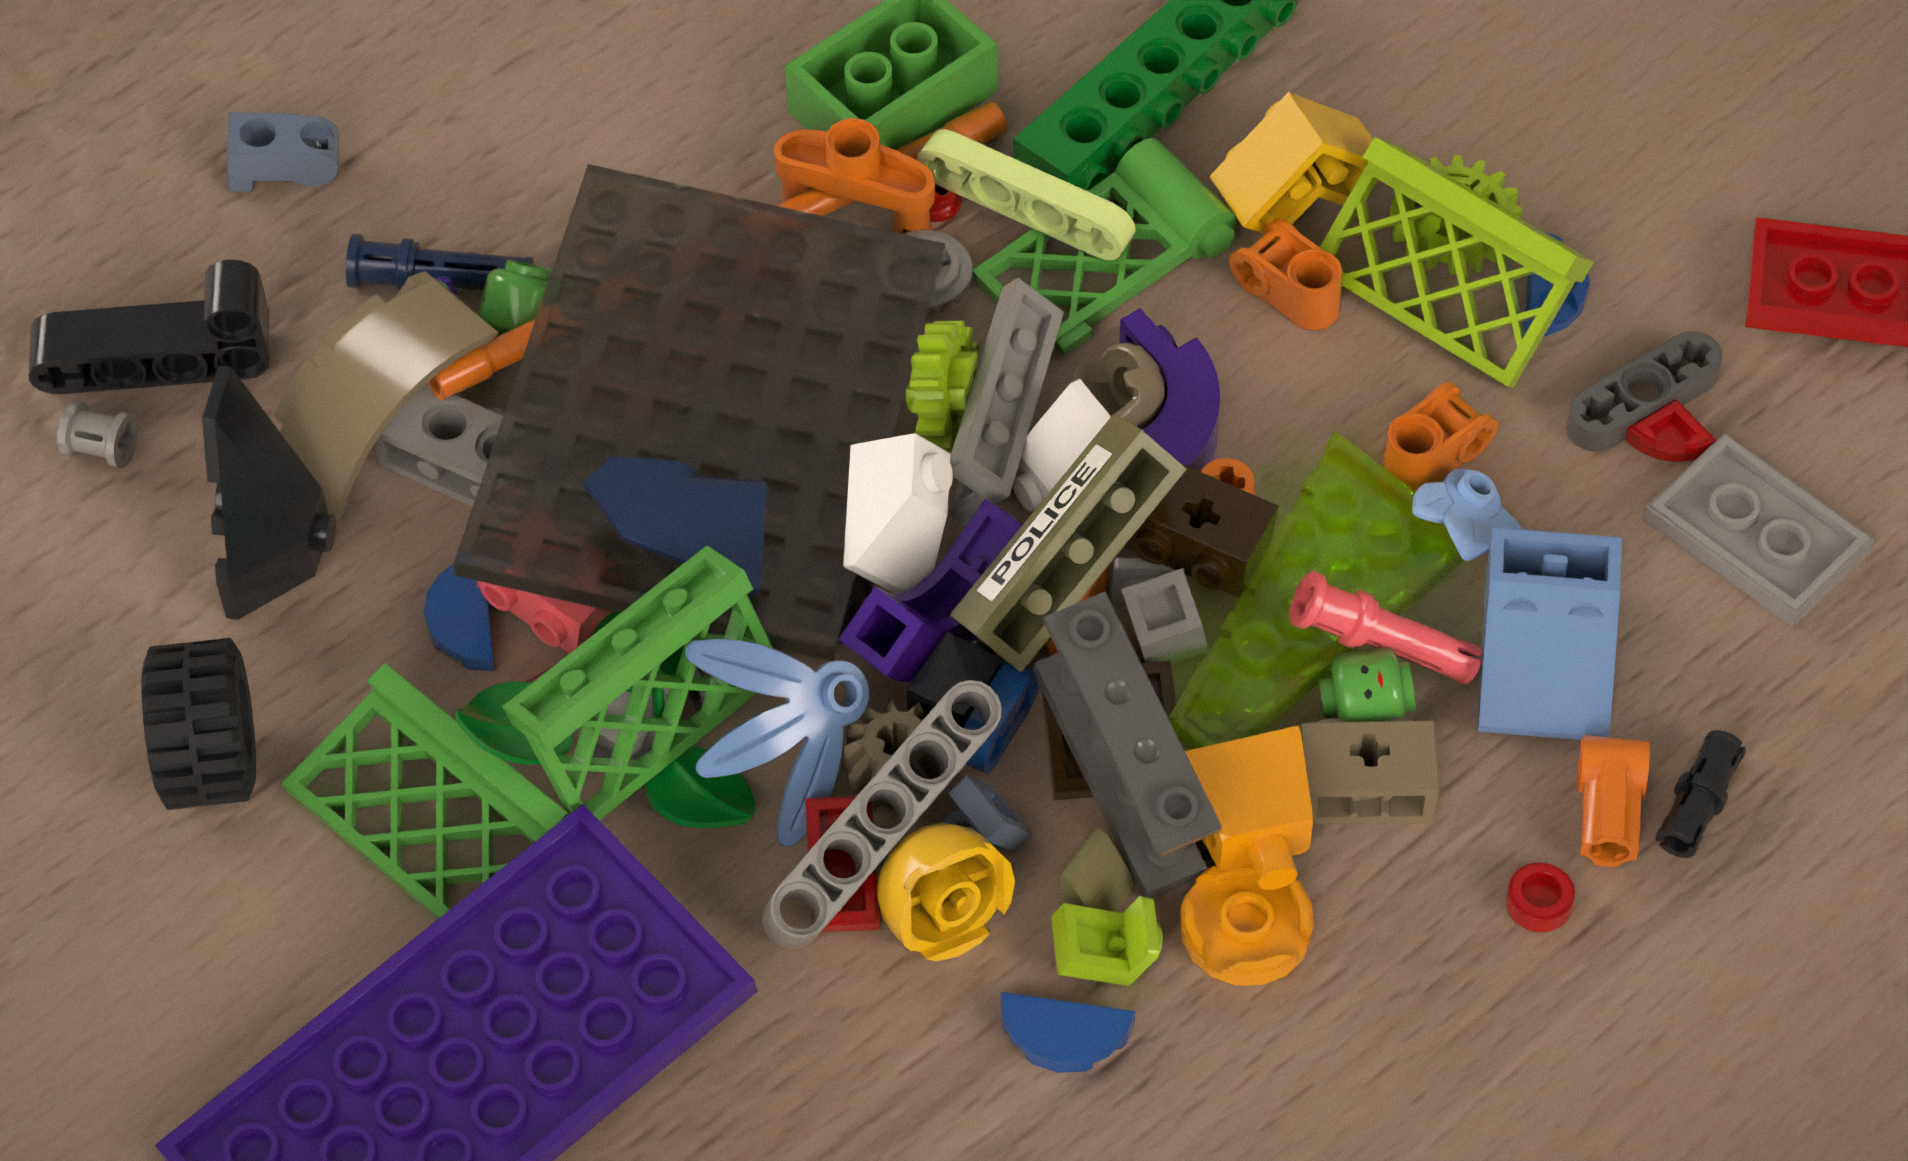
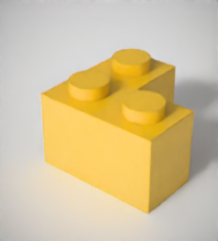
(1291, 161)

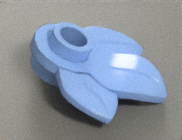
(1467, 507)

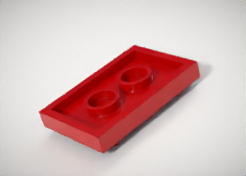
(1828, 282)

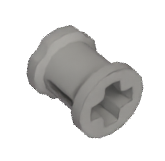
(97, 434)

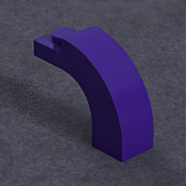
(1192, 391)
(904, 628)

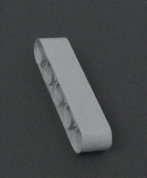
(901, 789)

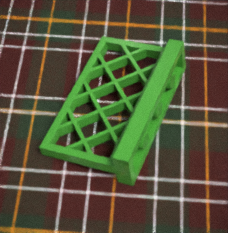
(628, 655)
(442, 740)

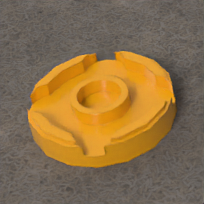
(1244, 930)

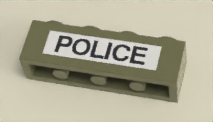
(1068, 540)

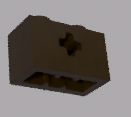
(1208, 532)

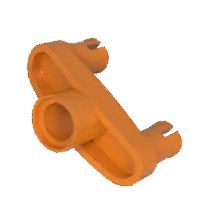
(856, 167)

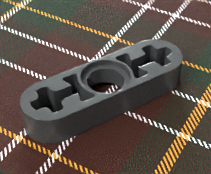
(1653, 367)

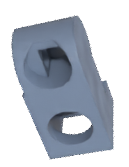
(280, 149)

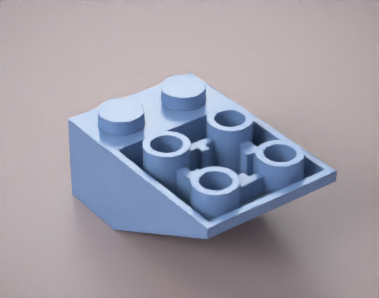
(1549, 633)

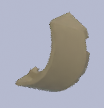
(368, 374)

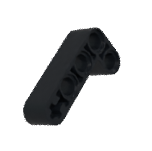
(156, 341)

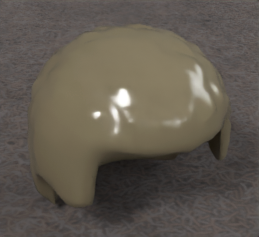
(1125, 383)

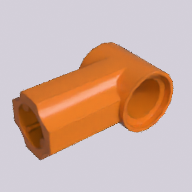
(1612, 782)

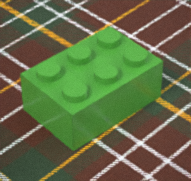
(897, 68)

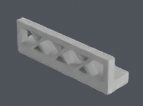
(1003, 398)

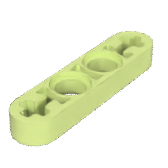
(1025, 195)

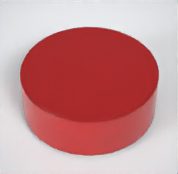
(1540, 897)

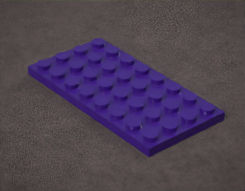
(492, 1025)

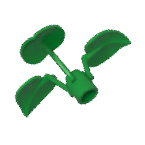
(674, 792)

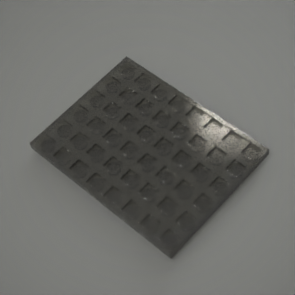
(713, 343)

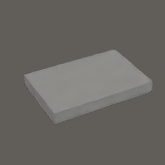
(1758, 530)

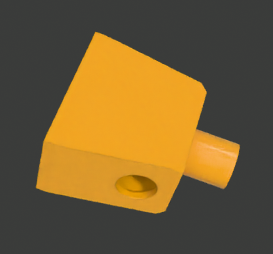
(1261, 802)

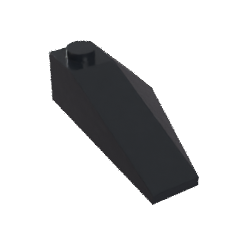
(263, 501)

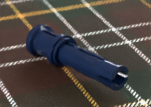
(395, 262)

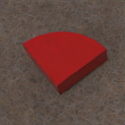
(1670, 434)

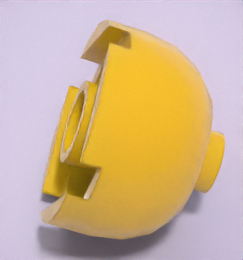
(943, 889)

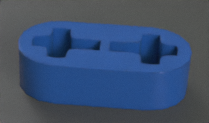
(1016, 694)

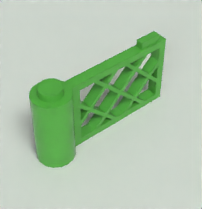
(1170, 209)

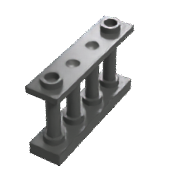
(1125, 746)

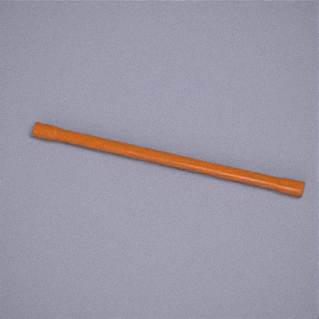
(480, 364)

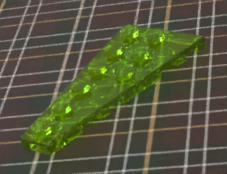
(1359, 534)

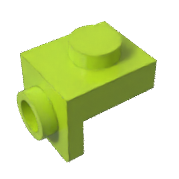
(1106, 943)

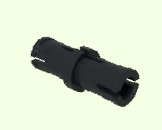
(1700, 794)

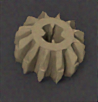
(877, 739)

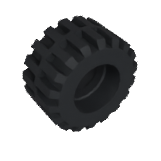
(198, 723)

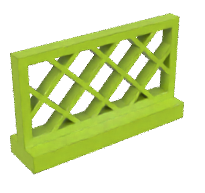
(1480, 218)

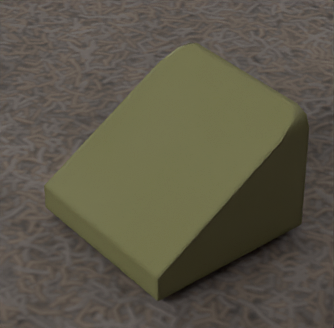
(1096, 875)

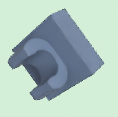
(987, 814)

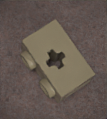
(1371, 771)

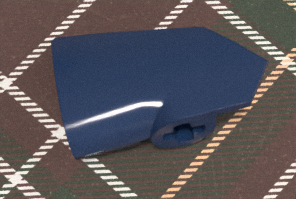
(678, 513)

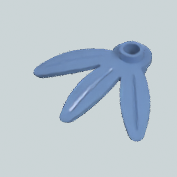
(807, 713)

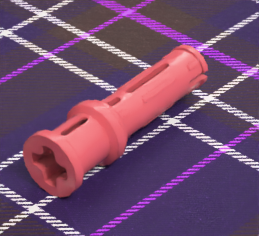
(1360, 621)

